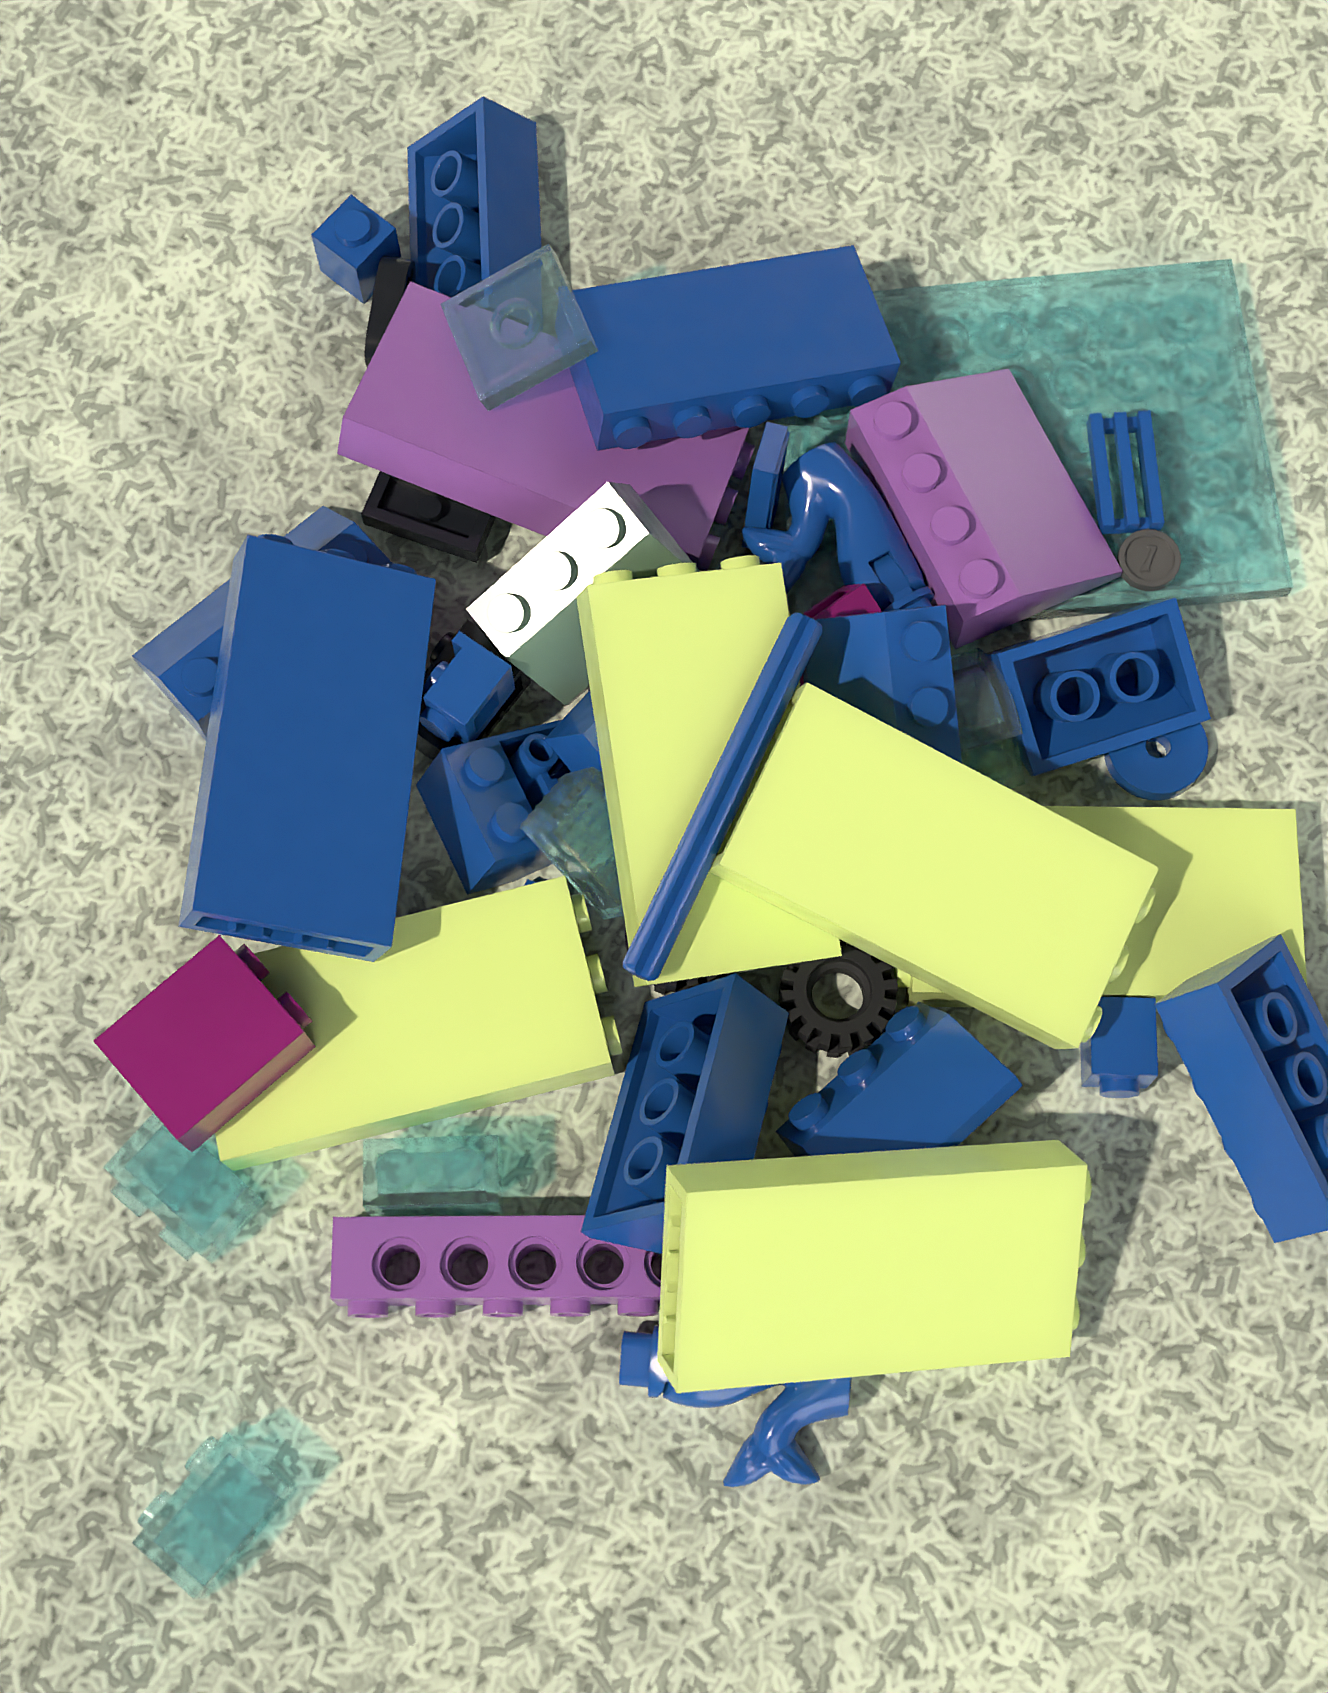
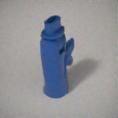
(869, 541)
(773, 1442)

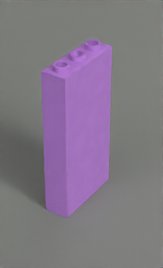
(531, 454)

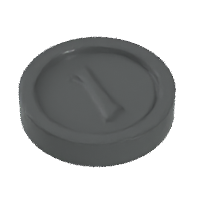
(1149, 560)

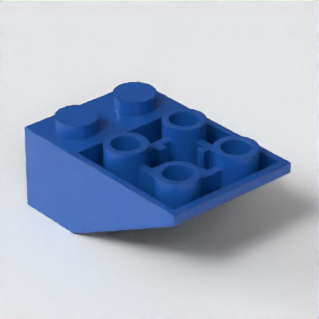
(483, 795)

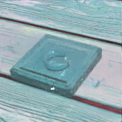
(518, 327)

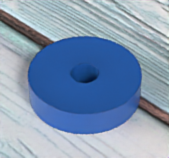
(1164, 776)

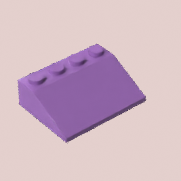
(980, 500)

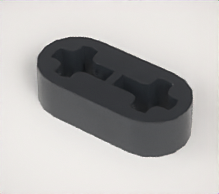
(390, 285)

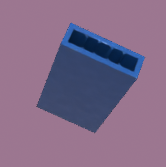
(309, 751)

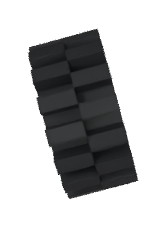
(844, 1034)

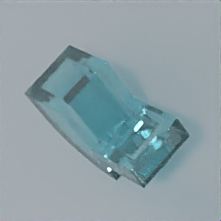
(987, 719)

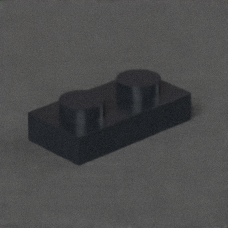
(426, 517)

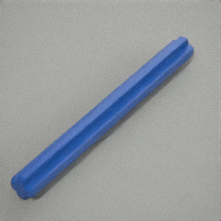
(722, 797)

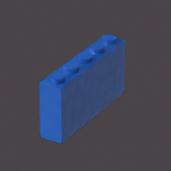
(731, 347)

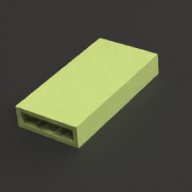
(666, 688)
(936, 869)
(1219, 889)
(450, 1020)
(869, 1263)

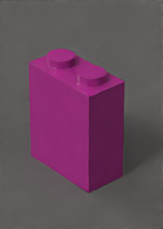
(207, 1041)

